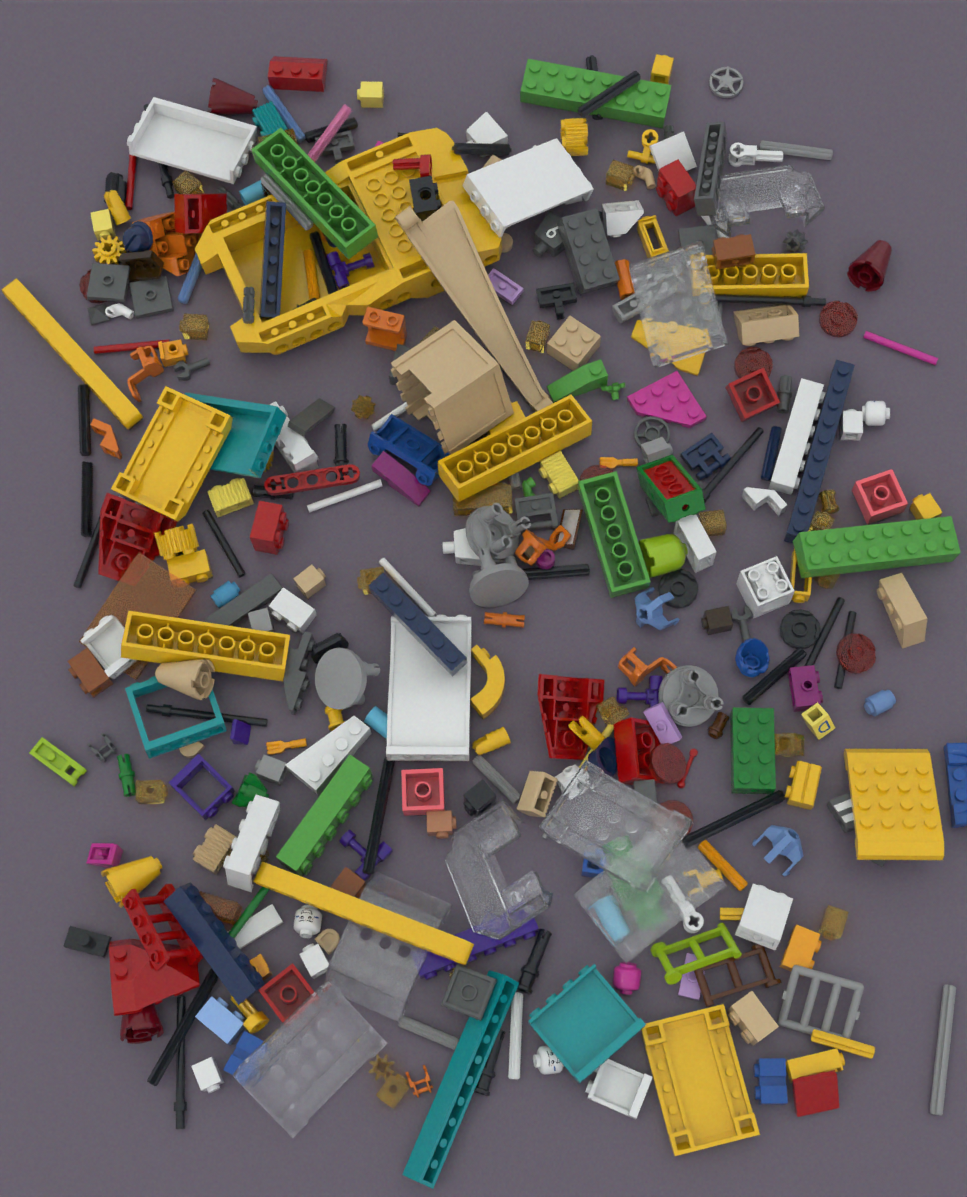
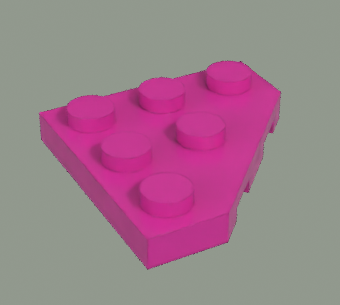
(668, 400)

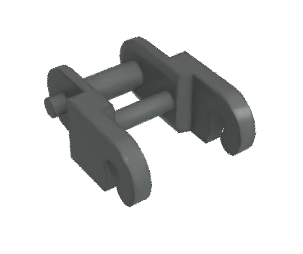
(97, 752)

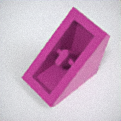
(104, 855)

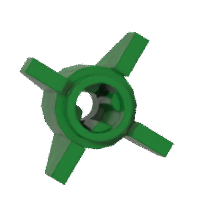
(249, 788)

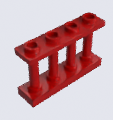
(148, 935)

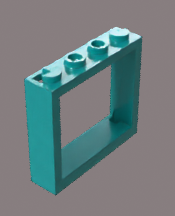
(179, 738)

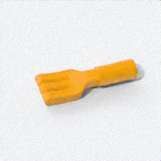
(612, 462)
(279, 747)

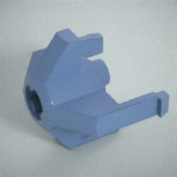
(651, 611)
(784, 842)

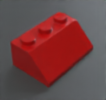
(297, 73)
(633, 745)

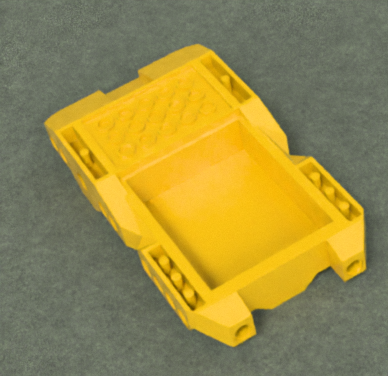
(399, 273)

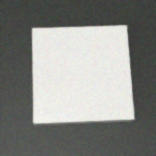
(672, 149)

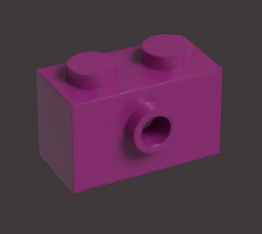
(804, 687)

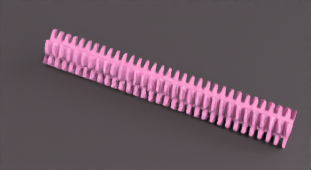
(331, 130)

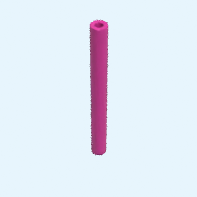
(901, 348)

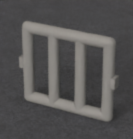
(817, 976)

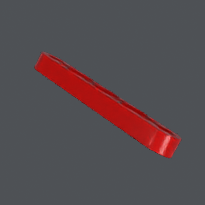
(319, 473)

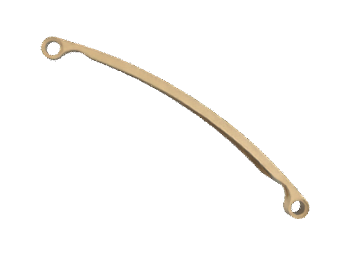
(455, 263)

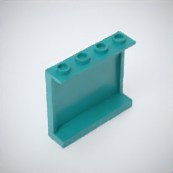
(585, 1023)

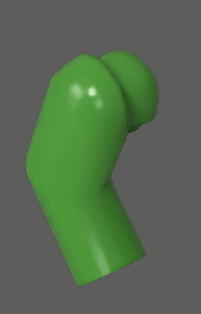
(527, 485)

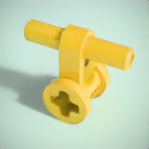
(646, 156)

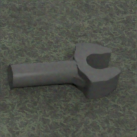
(181, 365)
(742, 620)

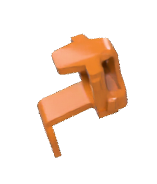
(151, 366)
(540, 544)
(641, 670)

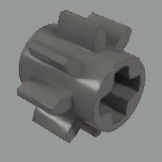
(799, 238)

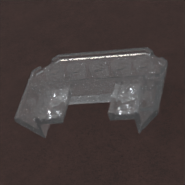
(766, 190)
(487, 899)

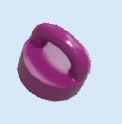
(546, 559)

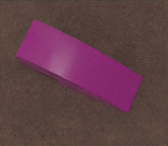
(400, 478)

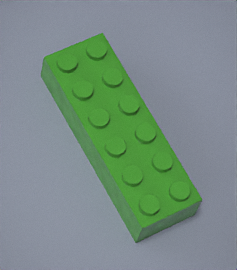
(613, 534)
(325, 816)

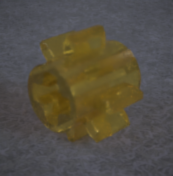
(363, 407)
(387, 1069)

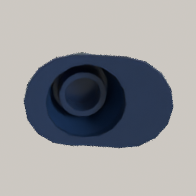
(137, 237)
(605, 756)

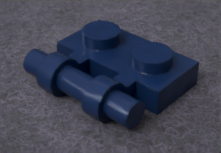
(701, 452)

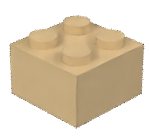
(573, 344)
(751, 1018)

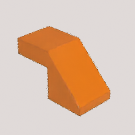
(109, 443)

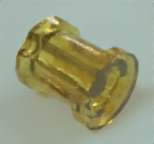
(828, 501)

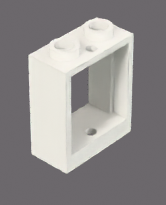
(700, 548)

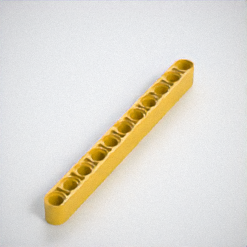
(72, 354)
(364, 913)

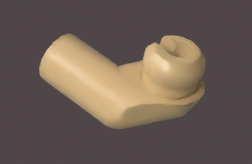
(646, 175)

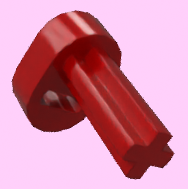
(423, 163)

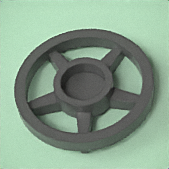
(651, 432)

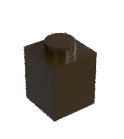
(717, 620)

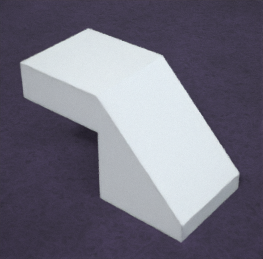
(757, 497)

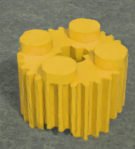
(574, 136)
(177, 540)

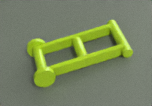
(674, 975)

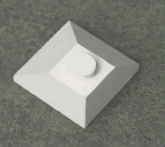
(621, 216)

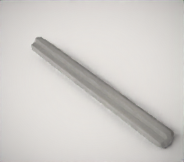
(942, 1050)

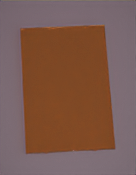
(146, 590)

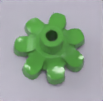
(613, 389)

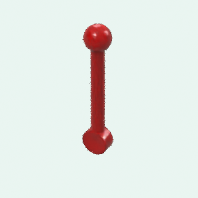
(693, 753)

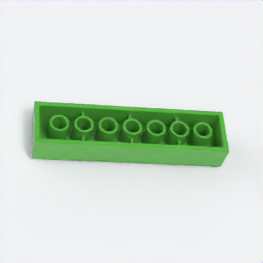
(571, 87)
(315, 193)
(876, 547)

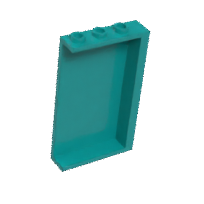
(251, 435)

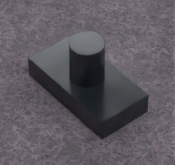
(87, 941)

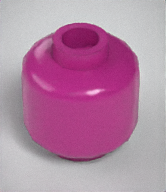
(627, 977)

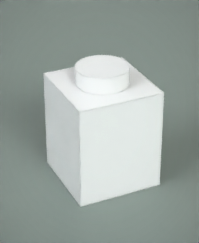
(851, 425)
(314, 960)
(208, 1075)

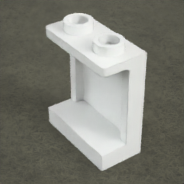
(105, 645)
(764, 916)
(619, 1088)

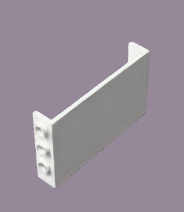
(193, 140)
(526, 185)

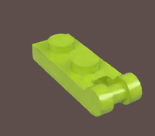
(57, 761)

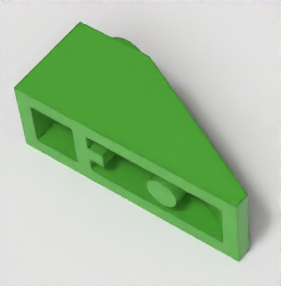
(579, 381)

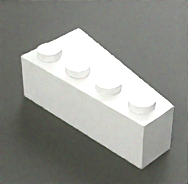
(295, 448)
(323, 759)
(251, 842)

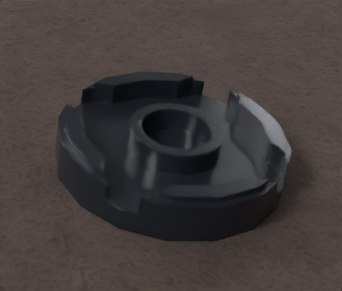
(681, 586)
(799, 629)

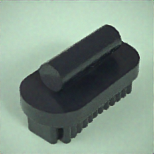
(115, 182)
(332, 642)

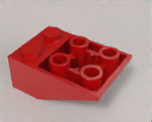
(196, 210)

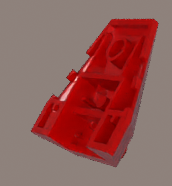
(125, 532)
(565, 701)
(136, 981)

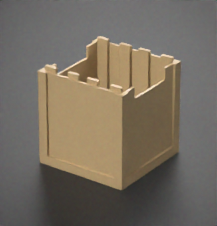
(453, 385)

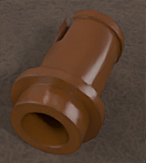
(718, 725)

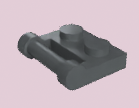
(536, 506)

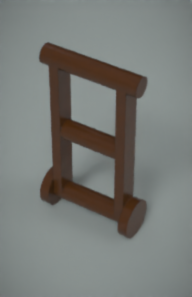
(769, 981)

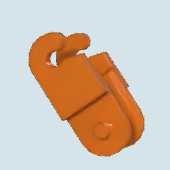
(413, 1084)

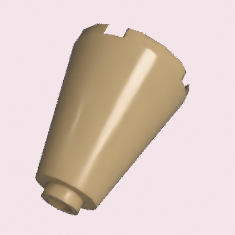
(188, 677)

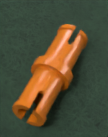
(504, 619)

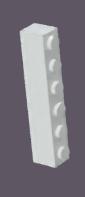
(796, 437)

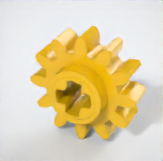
(108, 250)

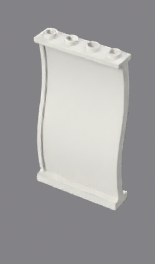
(425, 703)

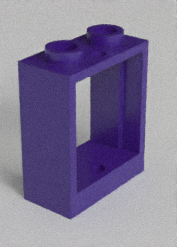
(188, 773)

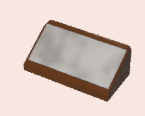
(571, 522)

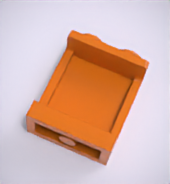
(384, 328)

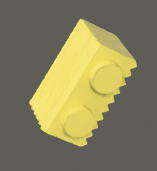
(559, 474)
(230, 497)

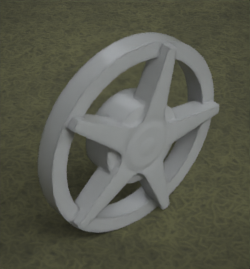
(726, 82)

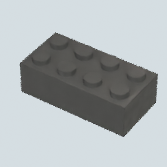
(588, 251)

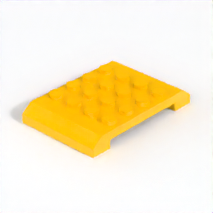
(174, 454)
(894, 804)
(698, 1080)

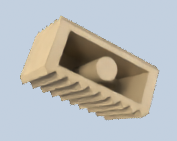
(537, 794)
(214, 849)

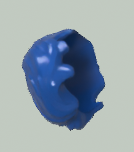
(752, 657)

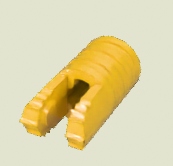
(116, 207)
(587, 732)
(491, 741)

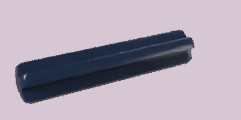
(771, 453)

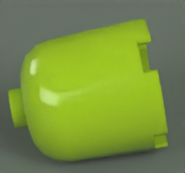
(663, 554)

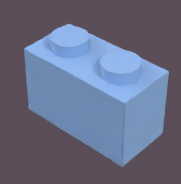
(221, 1020)

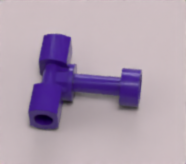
(342, 269)
(650, 695)
(348, 839)

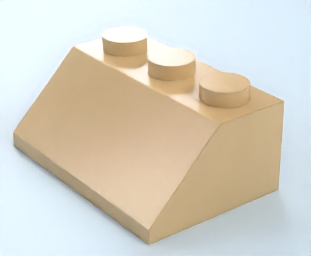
(766, 324)

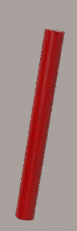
(130, 182)
(126, 347)

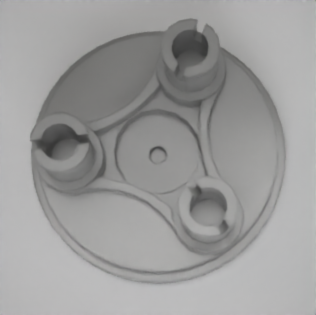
(495, 530)
(497, 583)
(342, 678)
(689, 695)

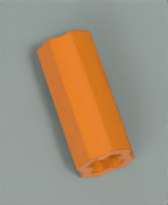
(625, 284)

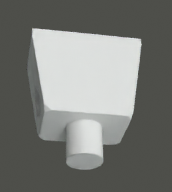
(486, 131)
(462, 549)

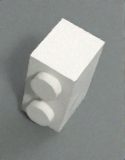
(292, 610)

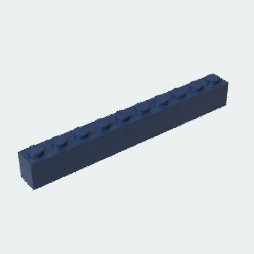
(820, 450)

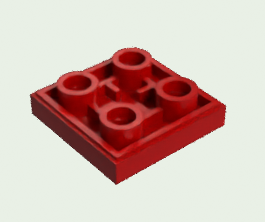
(815, 1093)

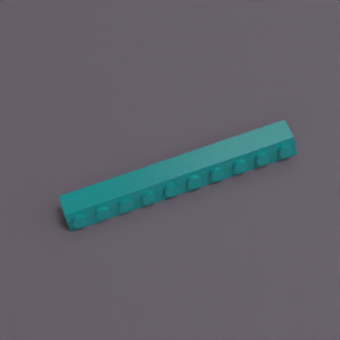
(459, 1085)

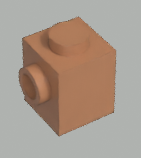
(440, 824)

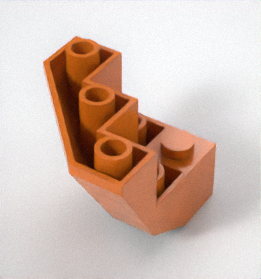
(173, 248)

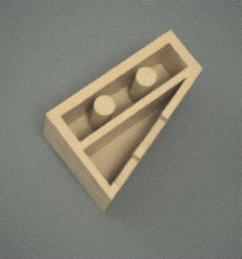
(903, 610)

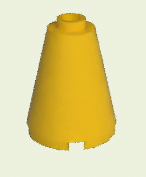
(131, 875)

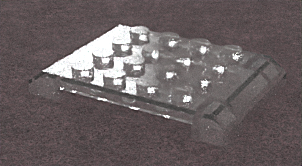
(677, 304)
(615, 827)
(638, 918)
(308, 1058)

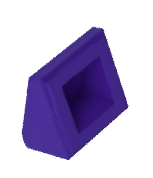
(240, 732)

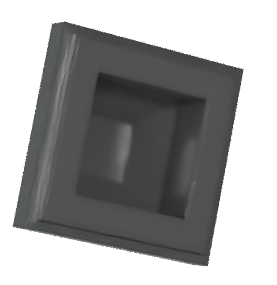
(97, 314)

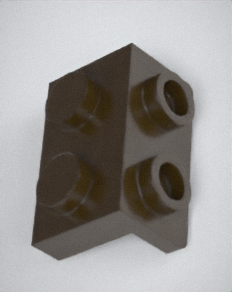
(143, 265)

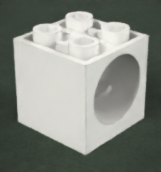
(765, 587)

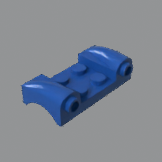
(410, 446)
(956, 774)

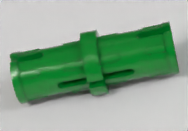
(126, 775)

